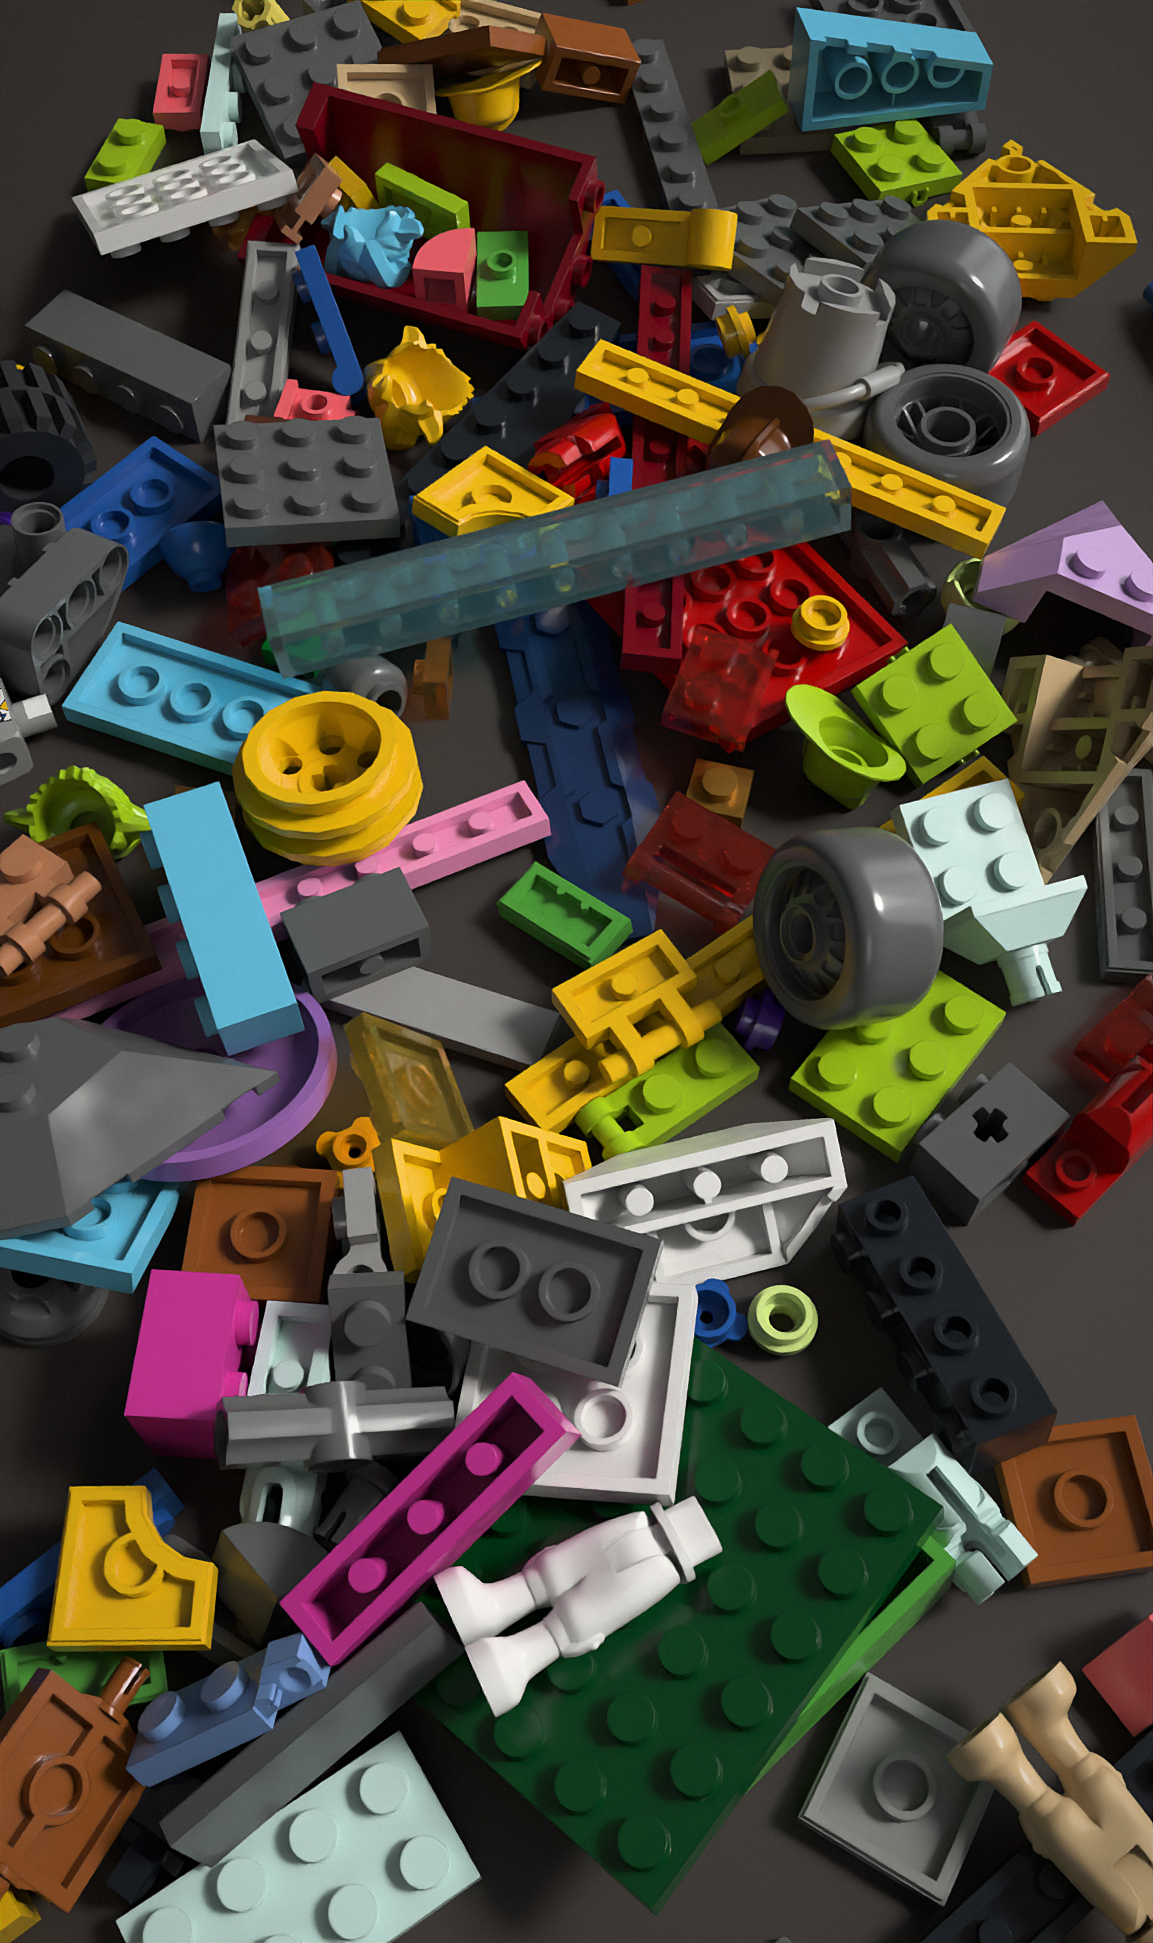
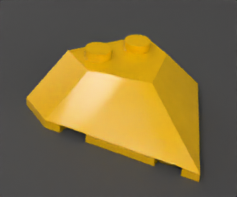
(1041, 223)

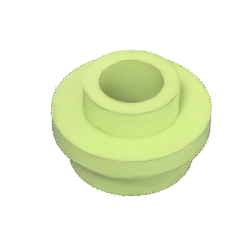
(787, 1301)

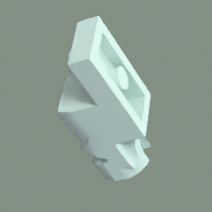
(290, 1355)
(969, 1512)

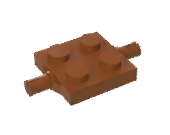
(65, 1782)

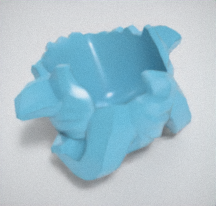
(371, 244)

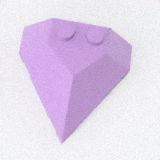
(1077, 558)

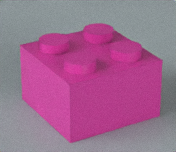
(190, 1353)

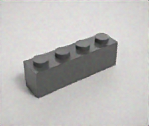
(131, 365)

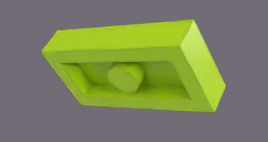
(126, 153)
(432, 206)

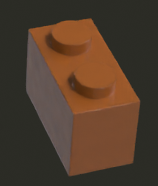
(586, 59)

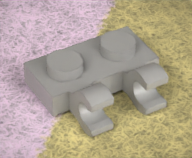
(360, 1224)

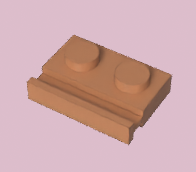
(315, 197)

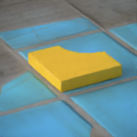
(485, 494)
(122, 1582)

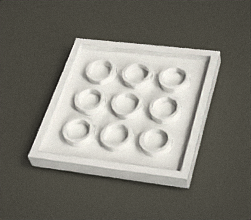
(183, 196)

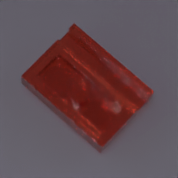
(719, 688)

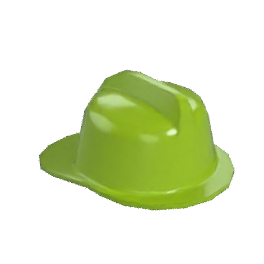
(839, 748)

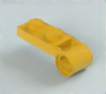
(665, 237)

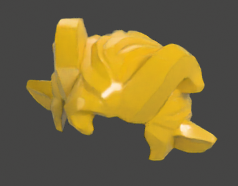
(415, 391)

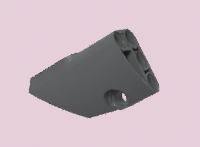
(53, 599)

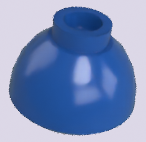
(197, 553)

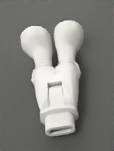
(591, 1583)

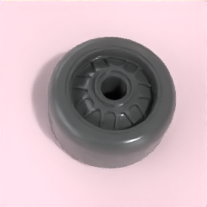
(951, 293)
(952, 428)
(847, 927)

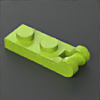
(670, 1094)

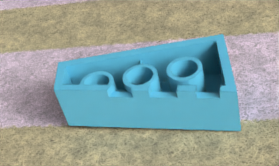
(881, 70)
(223, 920)

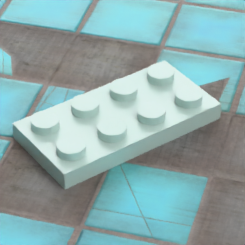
(335, 1866)

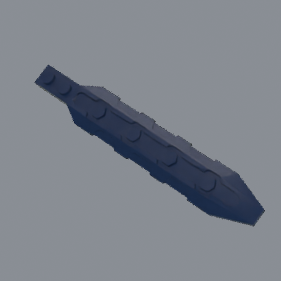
(583, 753)

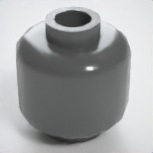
(370, 678)

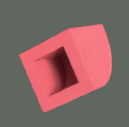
(447, 269)
(1126, 1676)

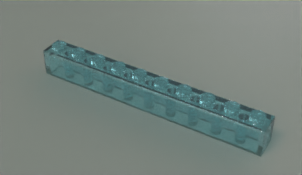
(556, 558)

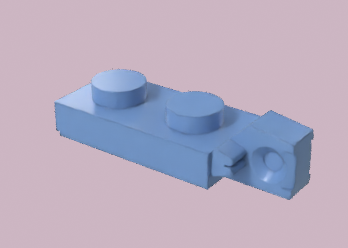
(224, 1708)

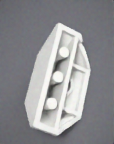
(719, 1198)

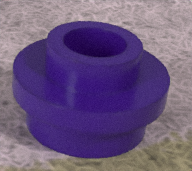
(759, 1021)

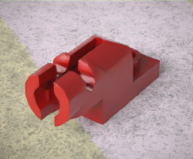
(580, 450)
(1100, 1143)

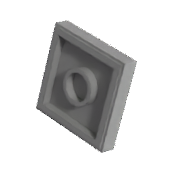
(894, 1793)

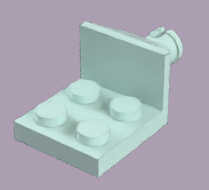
(991, 884)

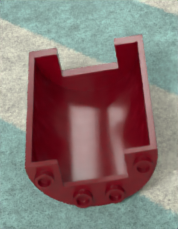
(503, 178)

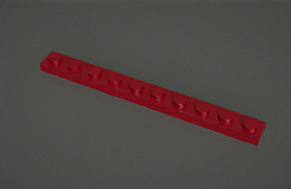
(663, 334)

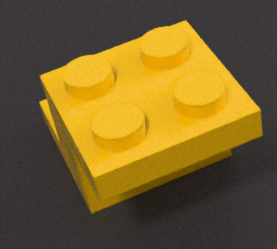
(496, 1155)

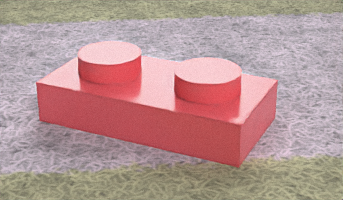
(181, 91)

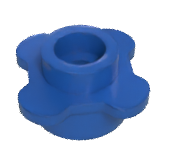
(726, 1323)

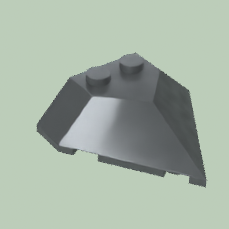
(98, 1108)

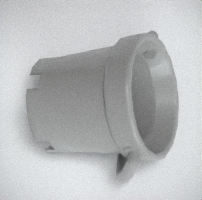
(827, 345)

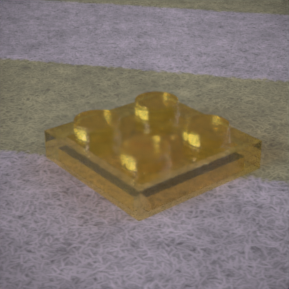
(407, 1083)

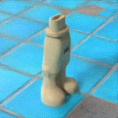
(1091, 1830)

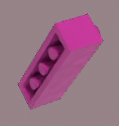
(430, 1519)

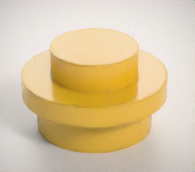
(735, 332)
(820, 623)

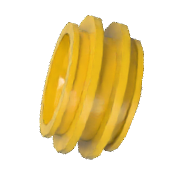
(307, 784)

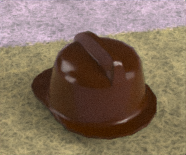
(760, 425)

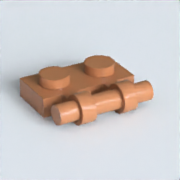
(32, 880)

